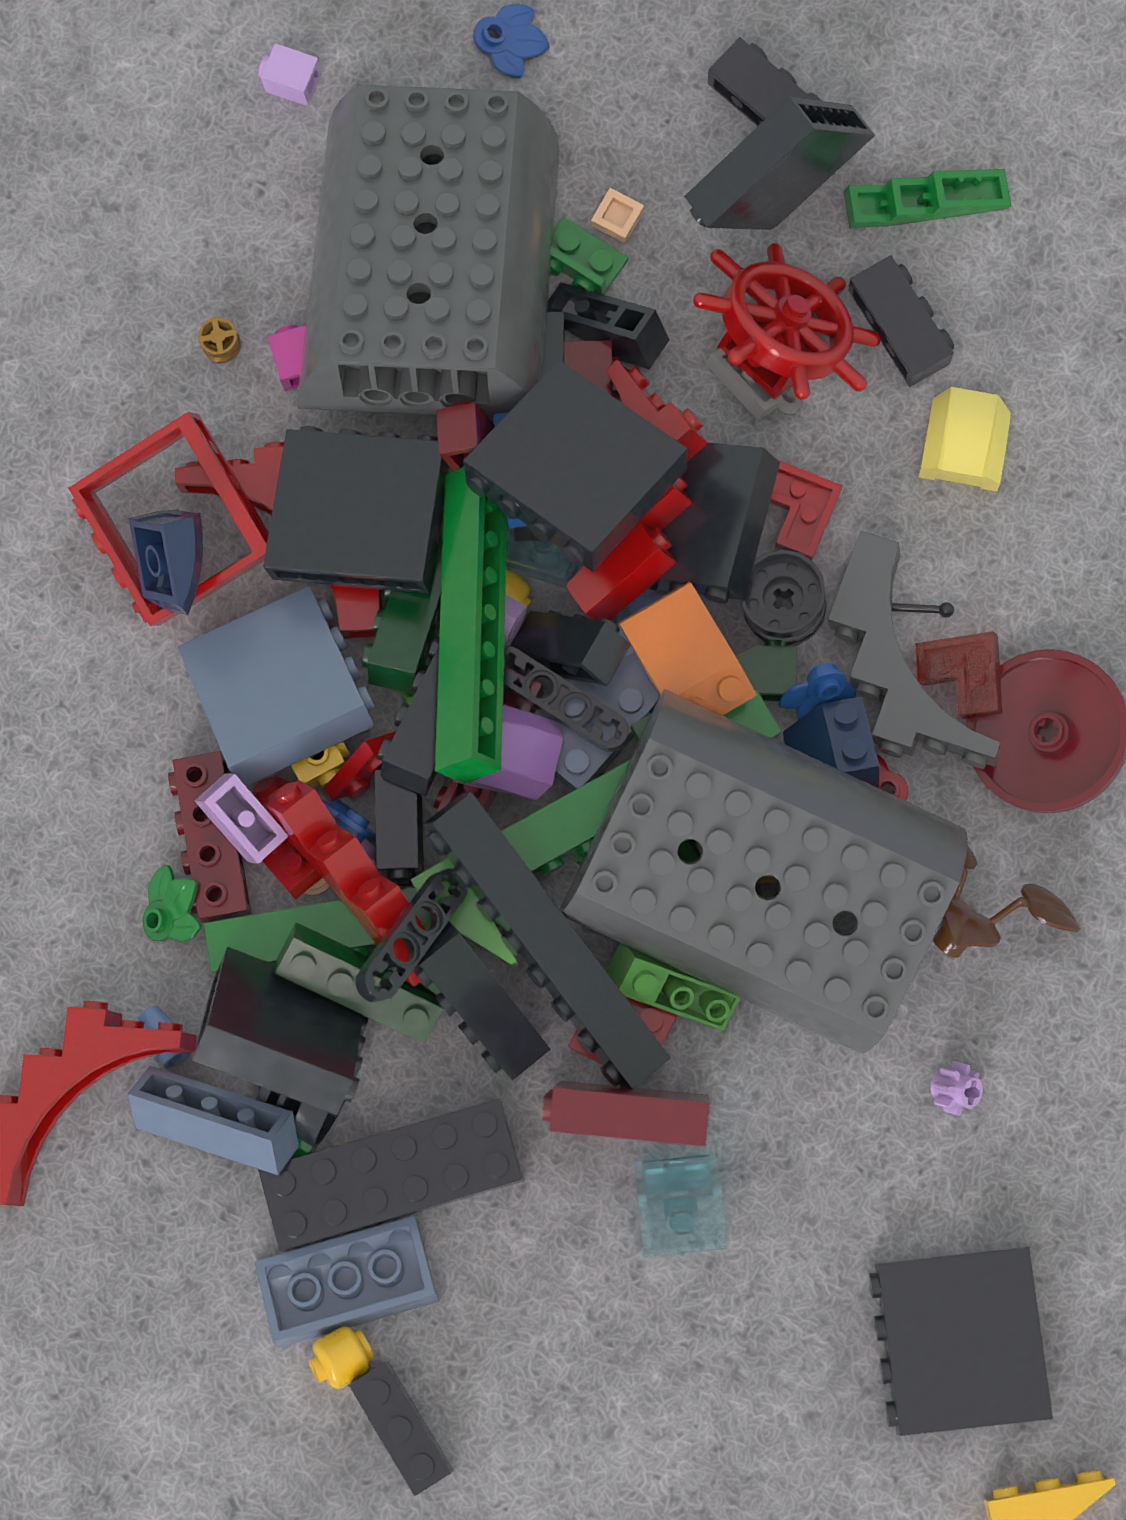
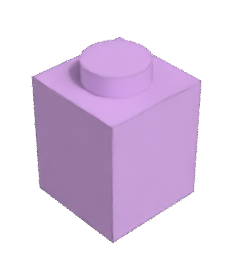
(290, 74)

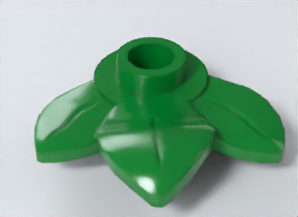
(171, 904)

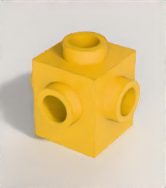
(323, 770)

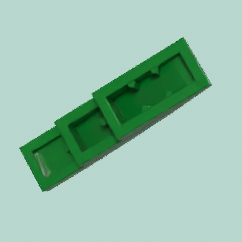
(927, 198)

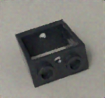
(398, 831)

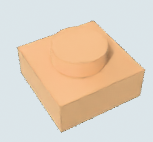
(617, 215)

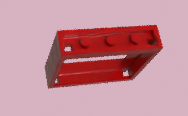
(109, 540)

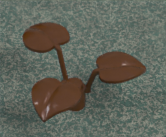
(968, 928)

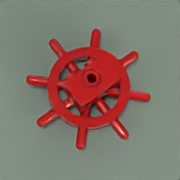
(778, 337)

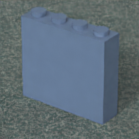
(277, 685)

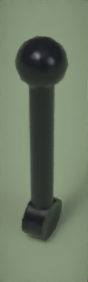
(945, 609)

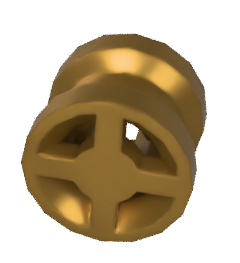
(217, 331)

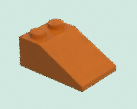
(687, 652)

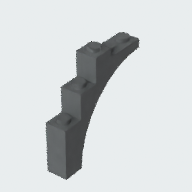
(908, 713)

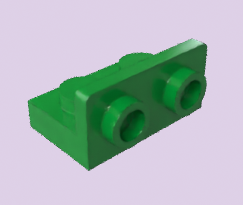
(584, 258)

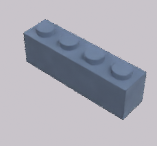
(213, 1120)

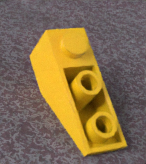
(1049, 1499)

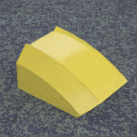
(966, 438)

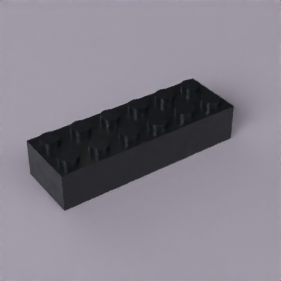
(391, 1175)

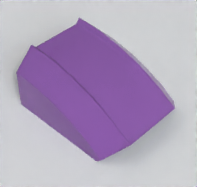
(528, 756)

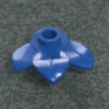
(516, 39)
(824, 685)
(350, 820)

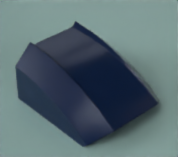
(168, 557)

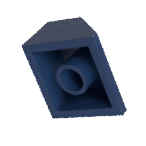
(839, 737)

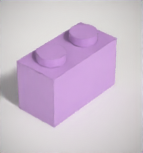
(241, 818)

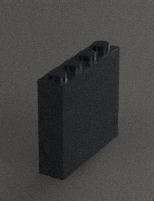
(779, 165)
(575, 466)
(357, 510)
(723, 526)
(280, 1034)
(961, 1341)

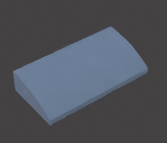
(346, 1281)

